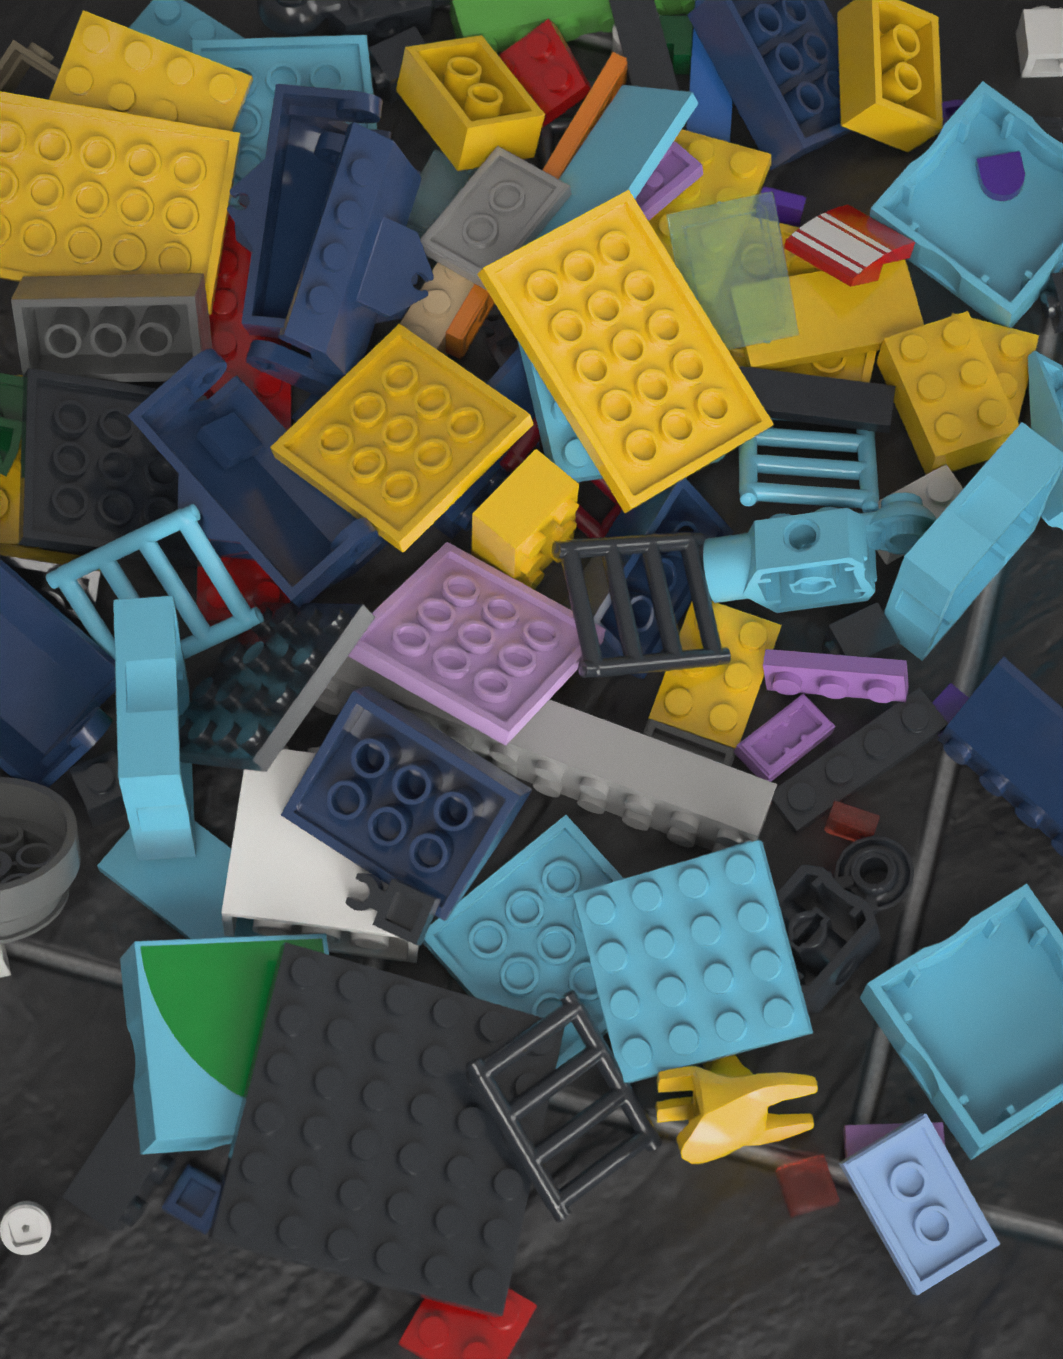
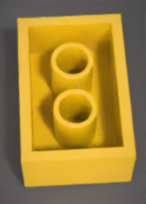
(890, 72)
(469, 101)
(947, 393)
(524, 518)

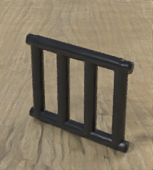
(634, 660)
(509, 1114)

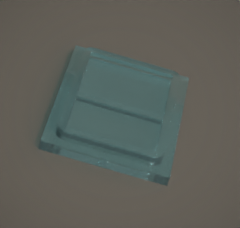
(737, 268)

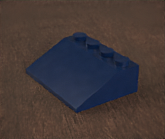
(778, 69)
(1015, 745)
(405, 799)

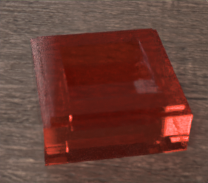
(850, 822)
(807, 1185)

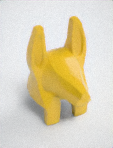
(730, 1107)

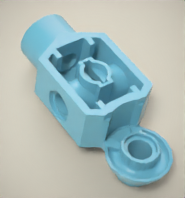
(812, 556)

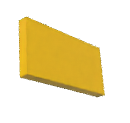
(841, 318)

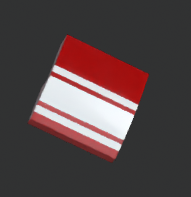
(849, 245)

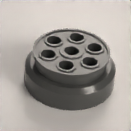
(36, 857)

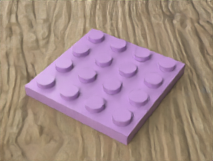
(473, 643)

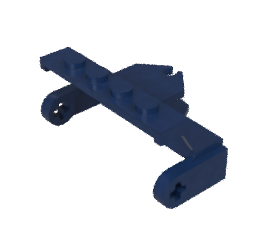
(288, 193)
(356, 265)
(260, 504)
(48, 685)

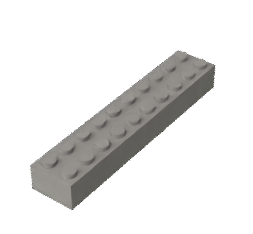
(598, 766)

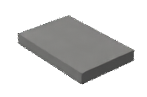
(494, 214)

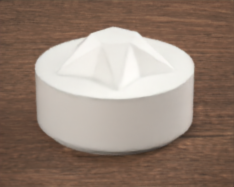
(25, 1227)

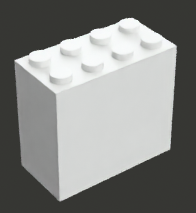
(293, 878)

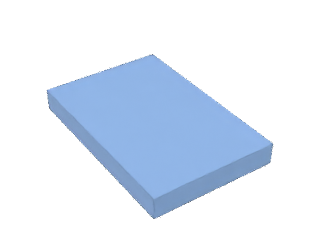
(919, 1203)

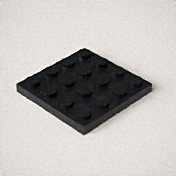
(91, 468)
(268, 683)

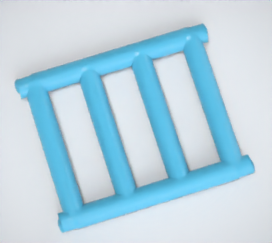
(863, 470)
(146, 540)

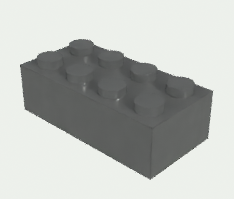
(111, 324)

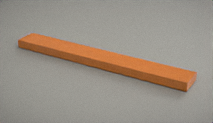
(479, 302)

